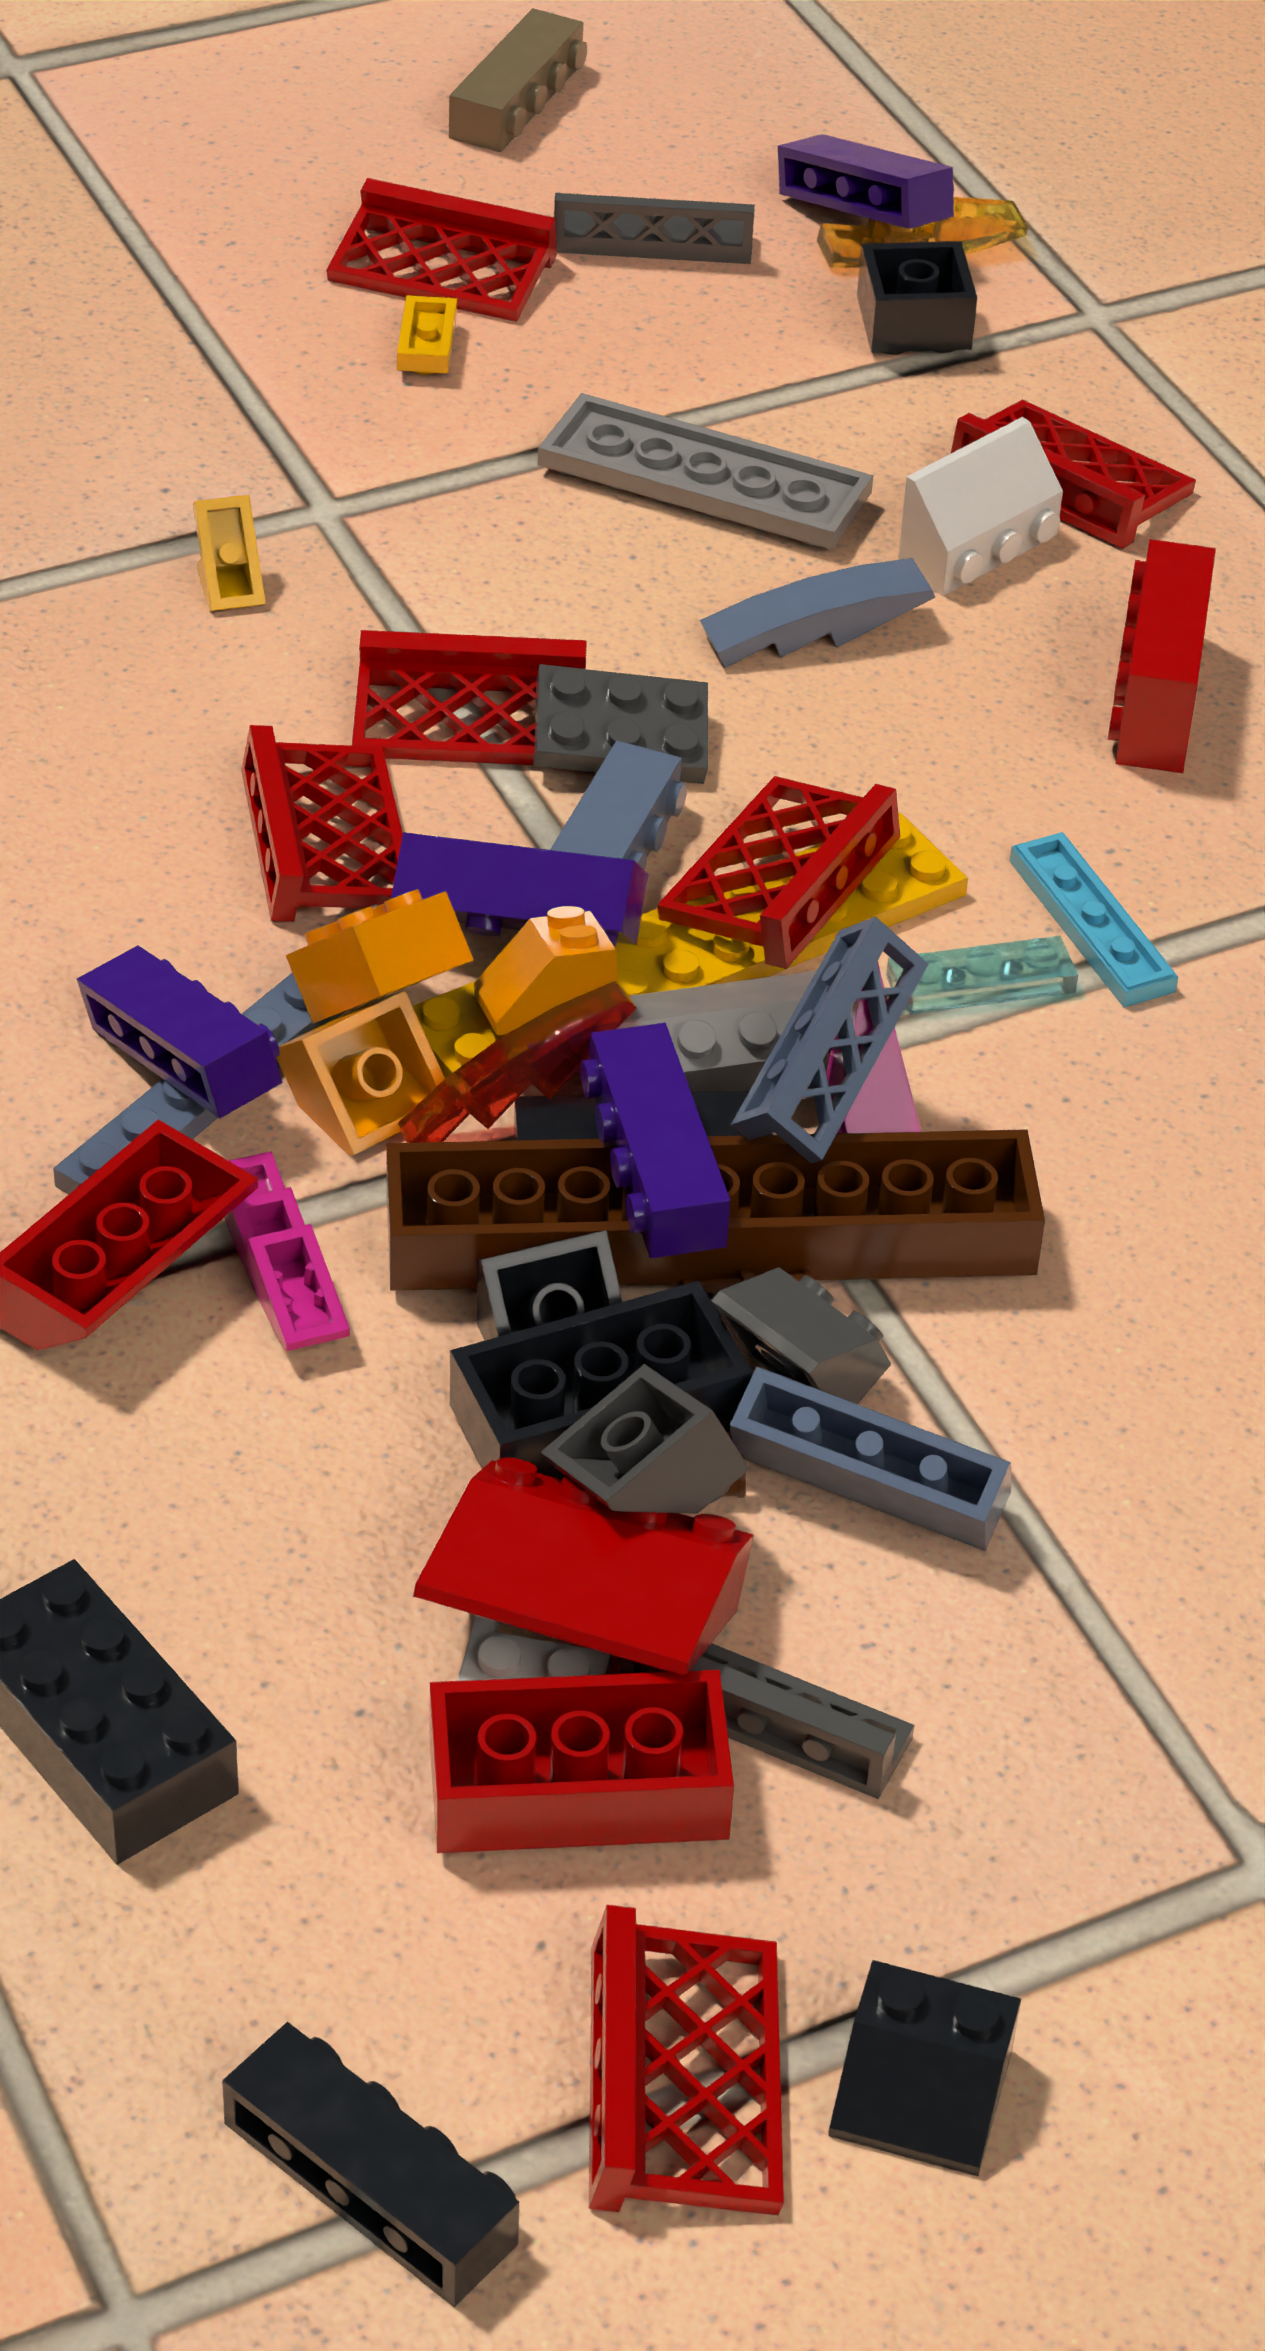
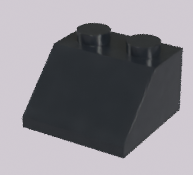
(925, 2067)

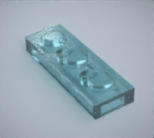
(990, 975)

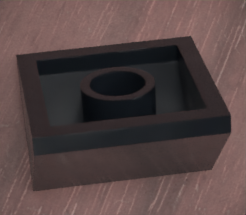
(545, 1284)

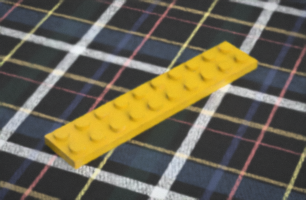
(672, 957)

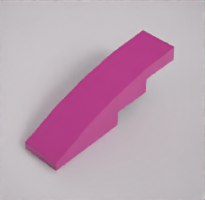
(284, 1260)

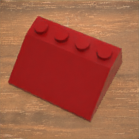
(592, 1576)

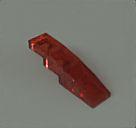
(536, 1053)

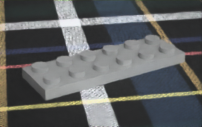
(706, 471)

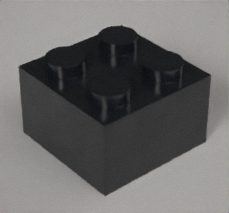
(916, 297)

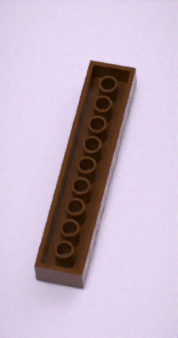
(863, 1212)

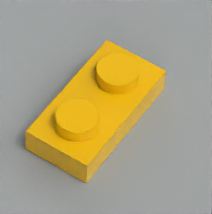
(426, 334)

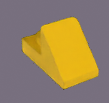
(228, 553)

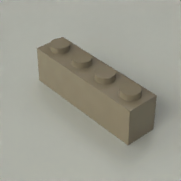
(516, 80)

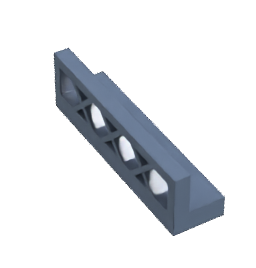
(812, 1031)

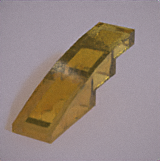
(975, 223)

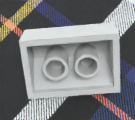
(980, 507)

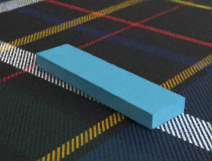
(1093, 919)

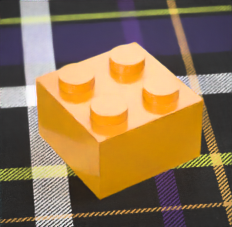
(377, 953)

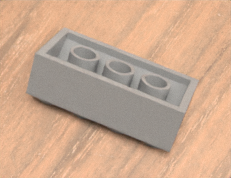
(724, 1028)

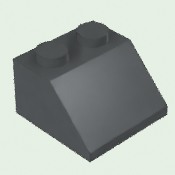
(801, 1335)
(649, 1449)

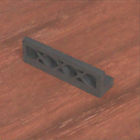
(654, 228)
(803, 1722)

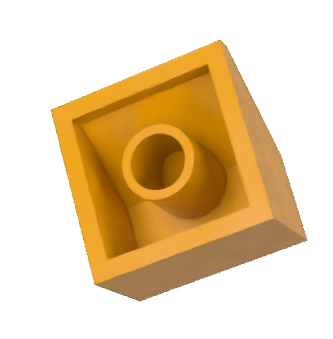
(546, 966)
(362, 1071)

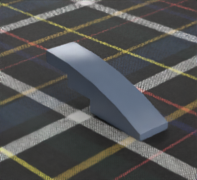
(831, 603)

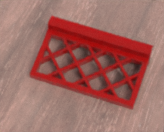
(449, 225)
(1090, 488)
(460, 663)
(282, 824)
(820, 878)
(620, 2073)

